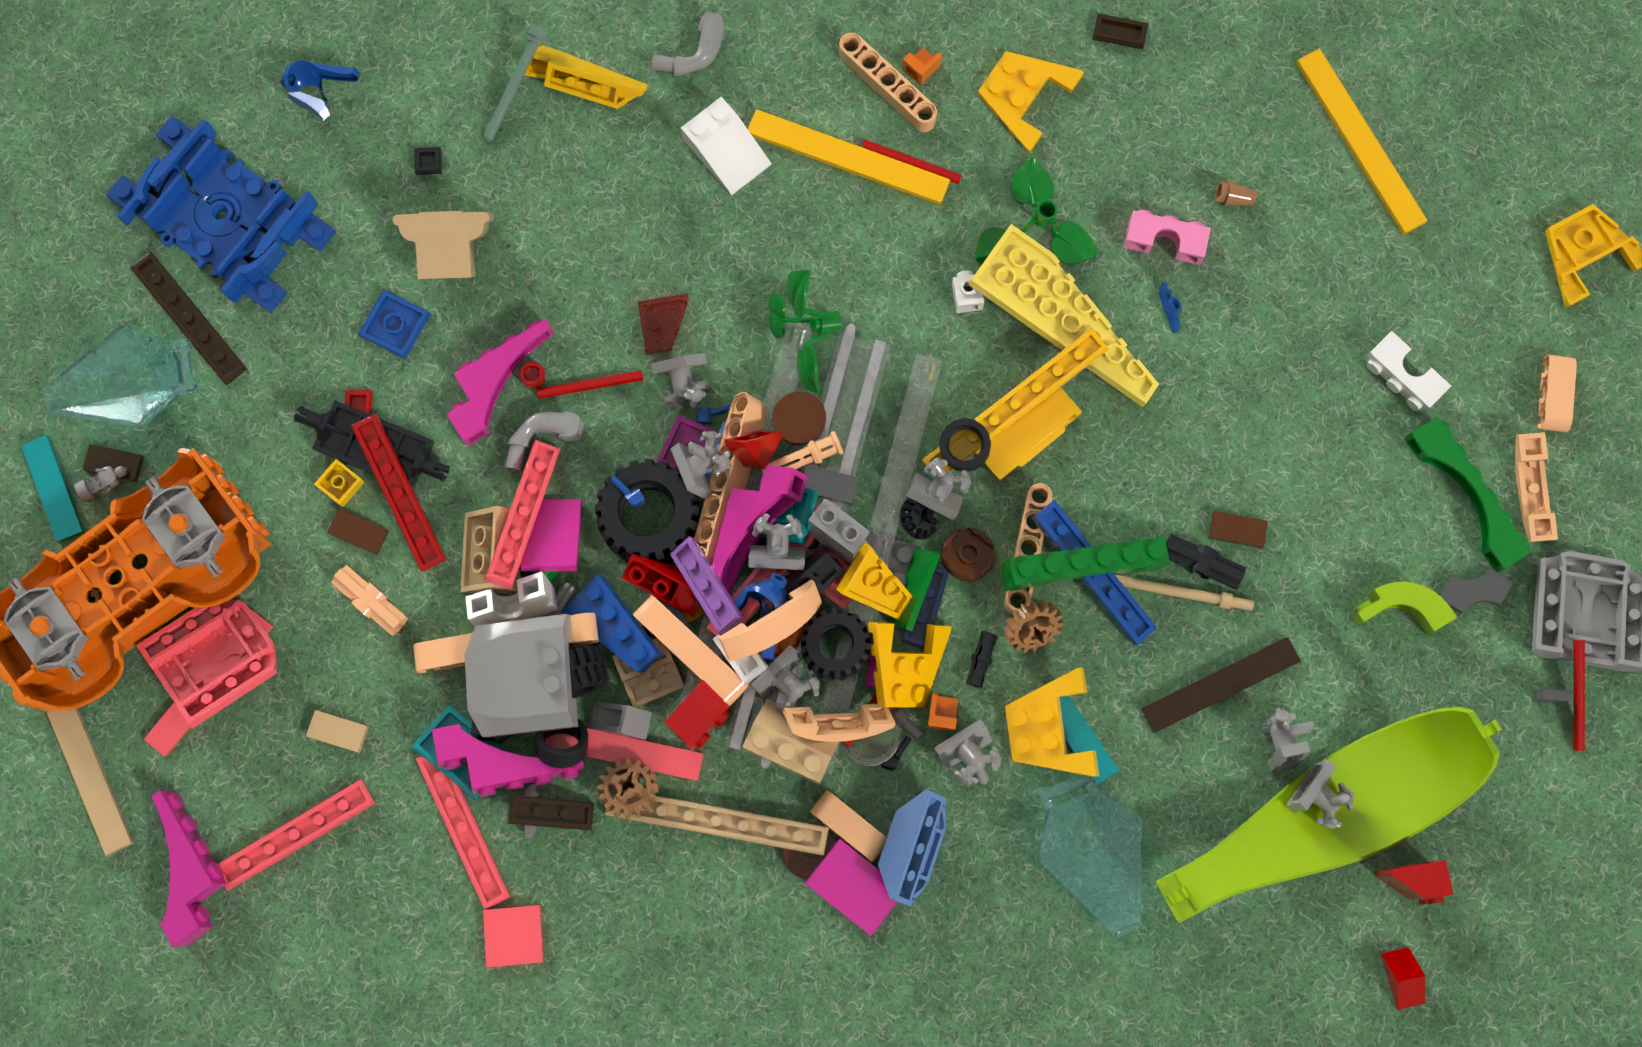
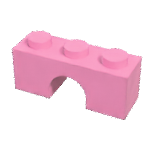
(1189, 238)

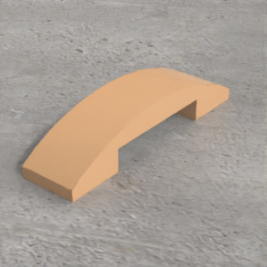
(1533, 488)
(773, 627)
(841, 726)

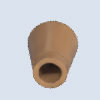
(1234, 194)

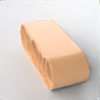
(1558, 393)
(849, 825)

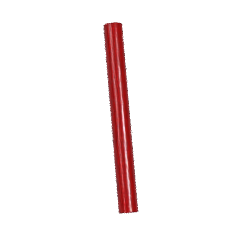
(953, 176)
(589, 384)
(1579, 694)

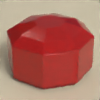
(532, 375)

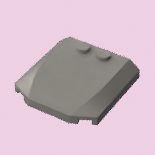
(1588, 601)
(520, 676)

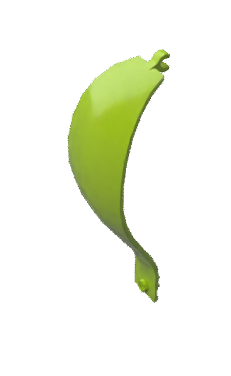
(1401, 785)

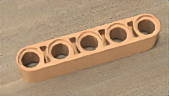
(885, 71)
(1028, 536)
(690, 650)

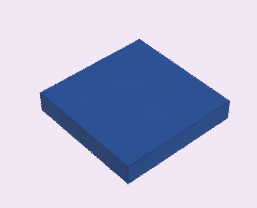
(394, 324)

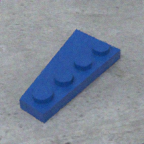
(615, 624)

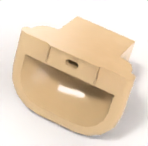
(444, 241)

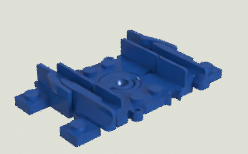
(225, 187)

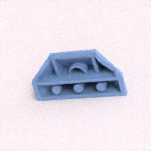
(913, 846)

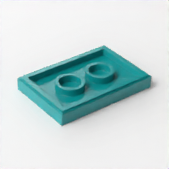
(426, 748)

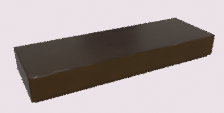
(550, 813)

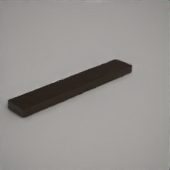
(188, 318)
(1220, 685)

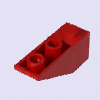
(662, 582)

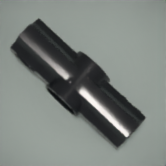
(1205, 562)

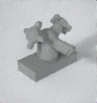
(681, 379)
(697, 460)
(938, 493)
(777, 552)
(781, 676)
(966, 748)
(1287, 752)
(1313, 790)

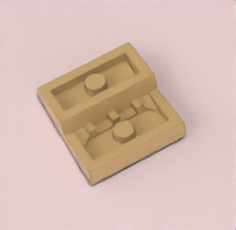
(655, 683)

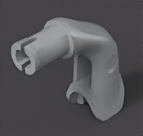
(711, 35)
(565, 425)

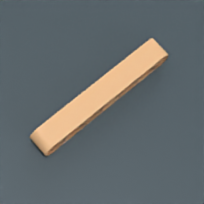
(745, 416)
(450, 651)

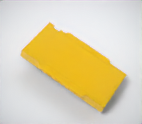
(1031, 434)

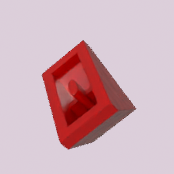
(754, 448)
(1404, 977)

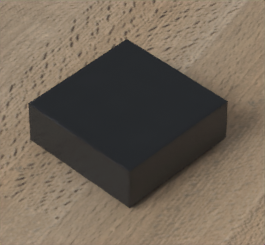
(428, 160)

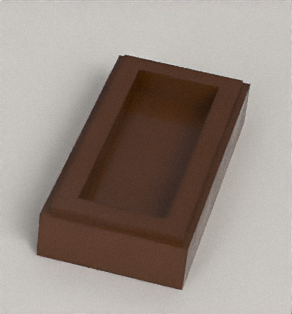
(1238, 529)
(358, 531)

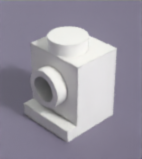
(965, 300)

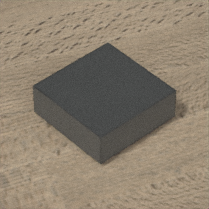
(1552, 696)

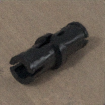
(981, 659)

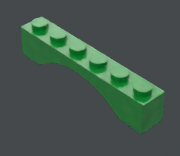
(1500, 539)
(1064, 565)

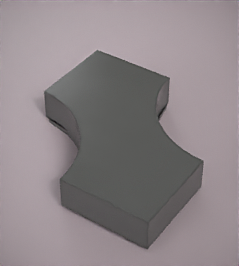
(1489, 588)

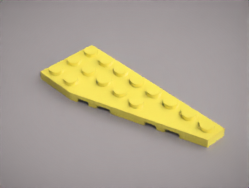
(1038, 292)

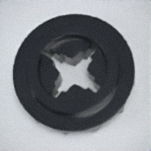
(909, 519)

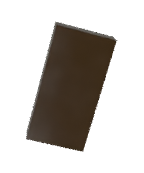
(1120, 31)
(101, 457)

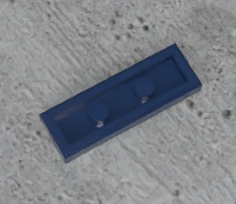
(928, 610)

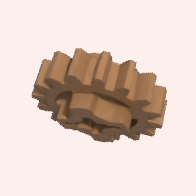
(1033, 626)
(622, 778)

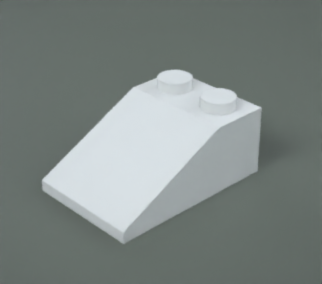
(725, 146)

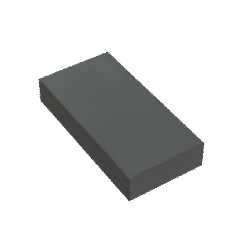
(831, 484)

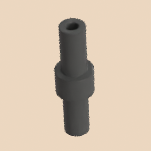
(902, 719)

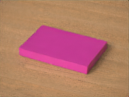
(554, 537)
(852, 887)

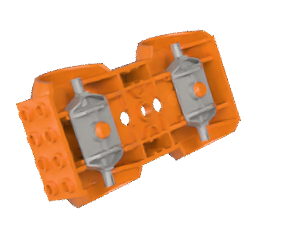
(199, 555)

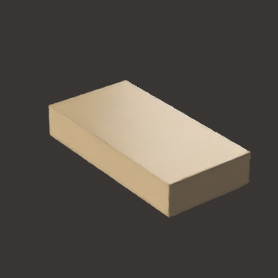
(337, 731)

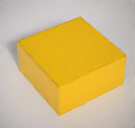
(339, 483)

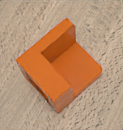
(921, 65)
(942, 713)

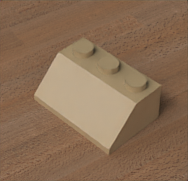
(480, 541)
(774, 742)

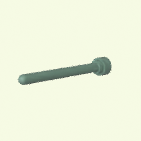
(536, 37)

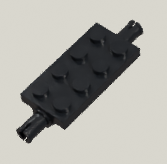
(339, 442)

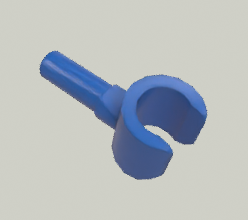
(704, 414)
(634, 498)

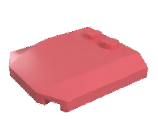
(204, 669)

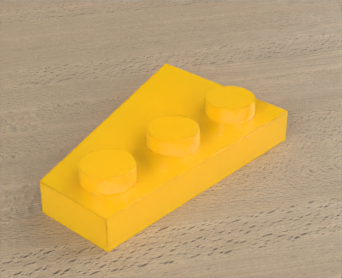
(874, 584)

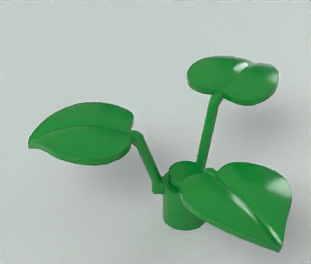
(1035, 186)
(821, 323)

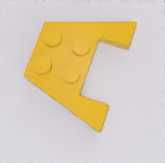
(1015, 86)
(1582, 241)
(906, 677)
(1038, 728)

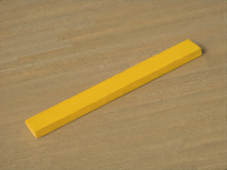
(1361, 142)
(848, 157)
(1026, 395)

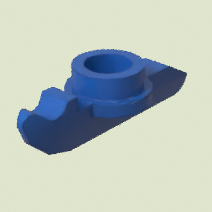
(1171, 306)

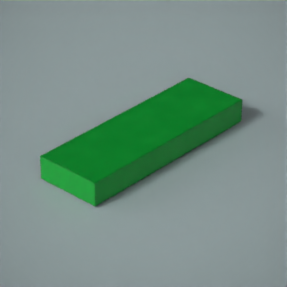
(917, 583)

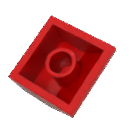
(698, 716)
(1421, 882)

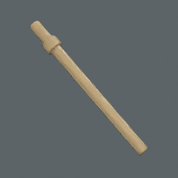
(1224, 600)

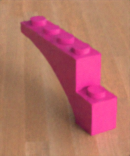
(487, 376)
(778, 491)
(492, 767)
(192, 872)

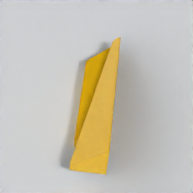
(583, 78)

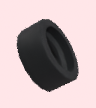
(968, 424)
(562, 757)

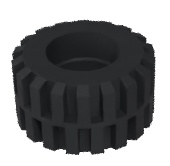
(842, 621)
(586, 670)

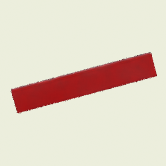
(399, 492)

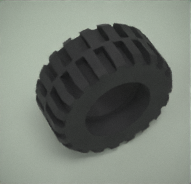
(646, 477)

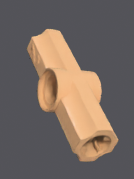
(369, 600)

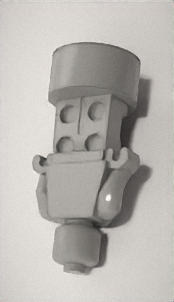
(106, 479)

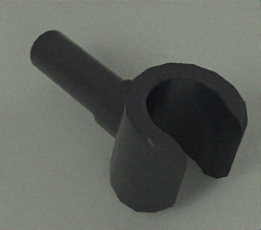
(892, 763)

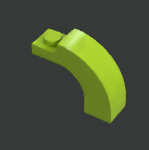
(1421, 602)

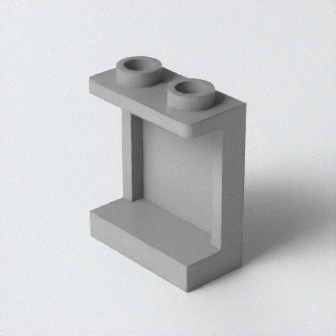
(837, 531)

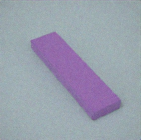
(706, 586)

